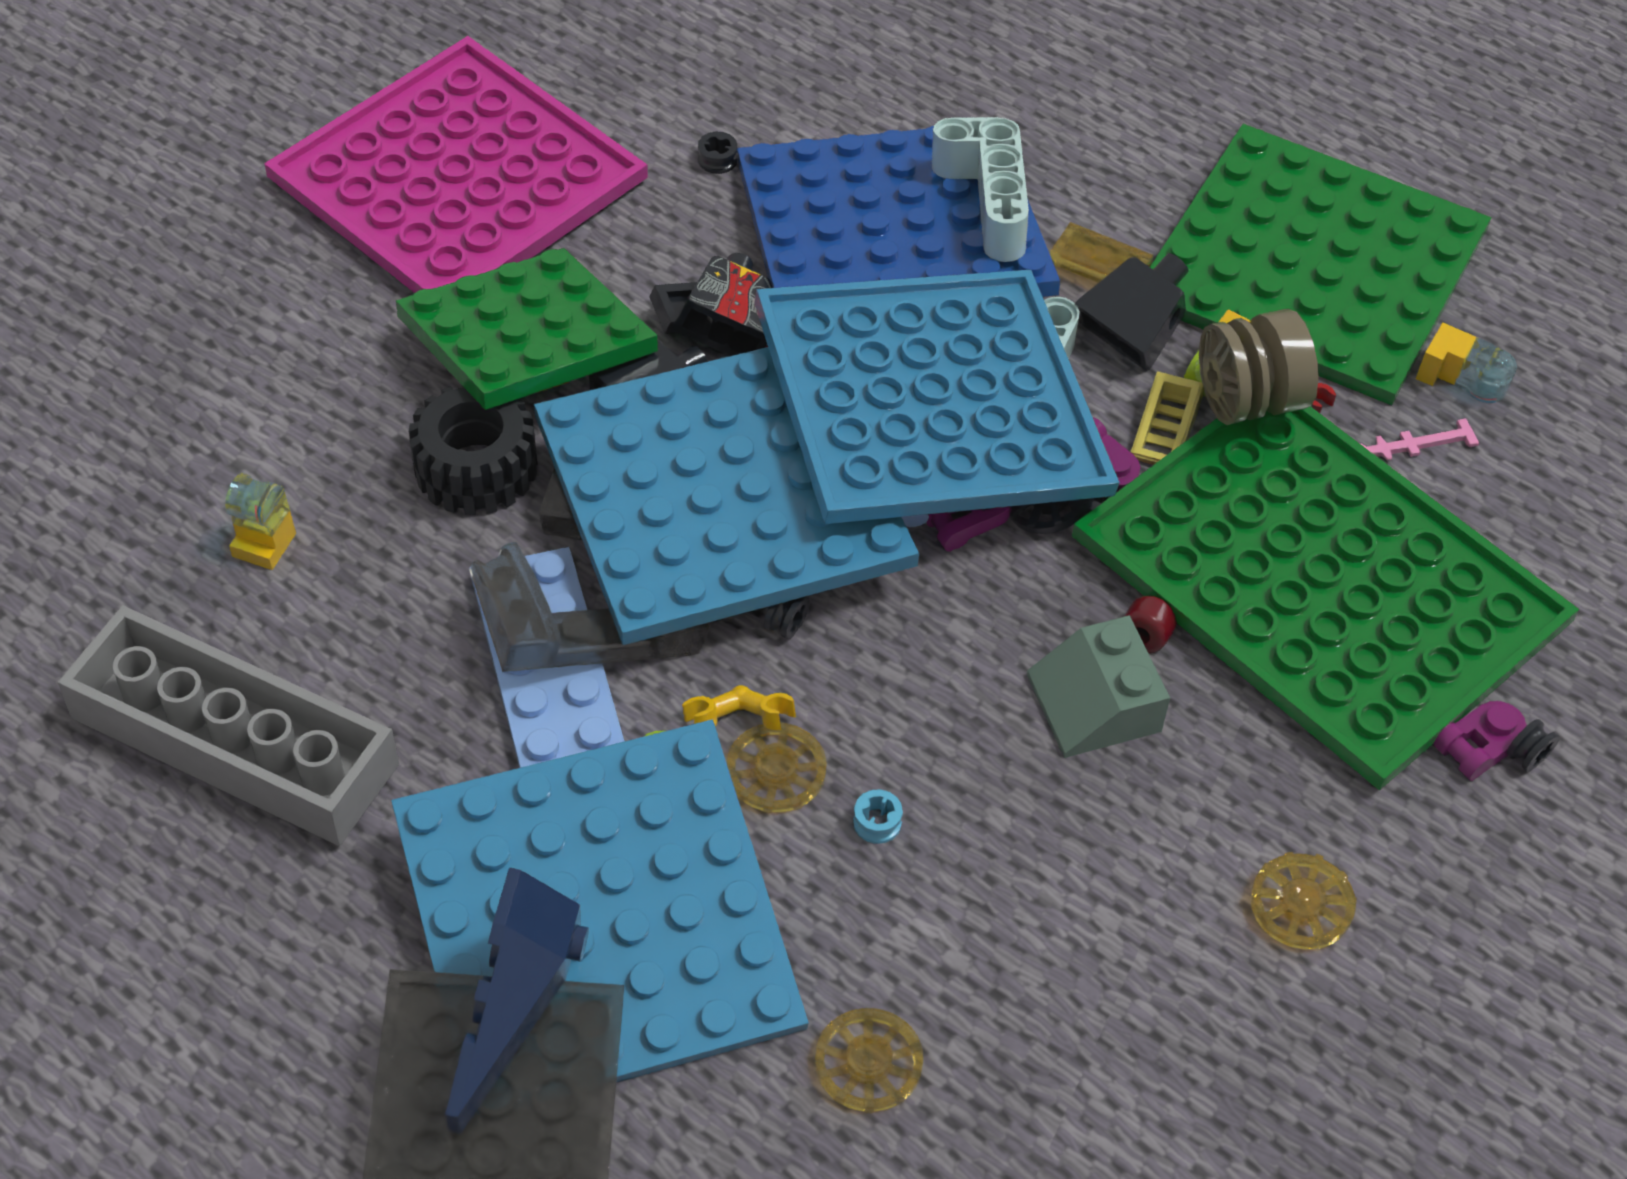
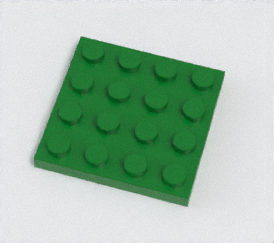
(525, 327)

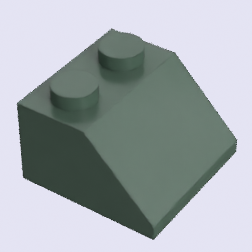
(1100, 688)

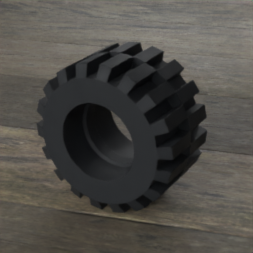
(472, 477)

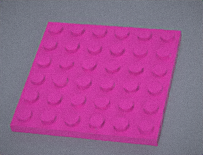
(456, 170)

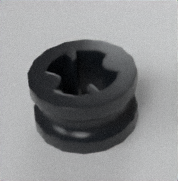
(717, 152)
(787, 616)
(1533, 745)

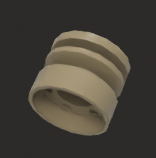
(1258, 366)

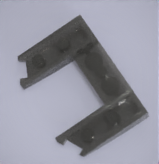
(534, 638)

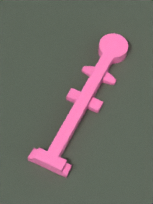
(1412, 445)

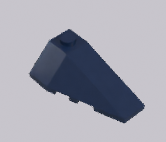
(531, 953)

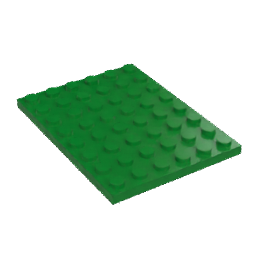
(1327, 583)

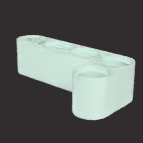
(991, 153)

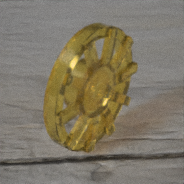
(777, 768)
(1303, 900)
(869, 1060)

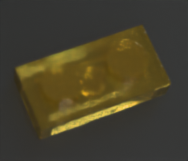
(1092, 253)

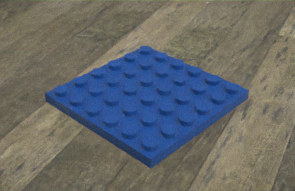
(871, 213)

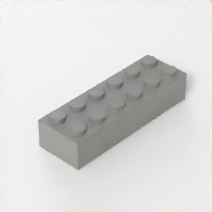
(230, 724)

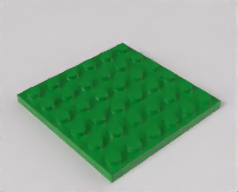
(1333, 243)

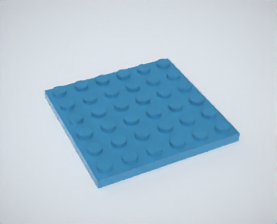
(932, 396)
(703, 498)
(661, 878)

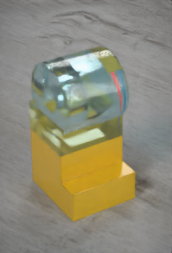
(1468, 364)
(259, 520)

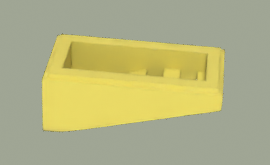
(1175, 390)

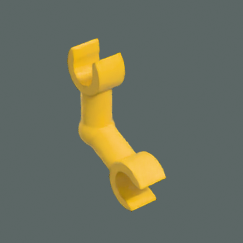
(740, 698)

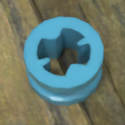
(870, 830)

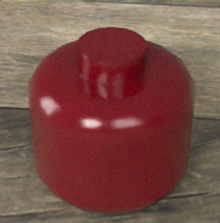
(1153, 621)

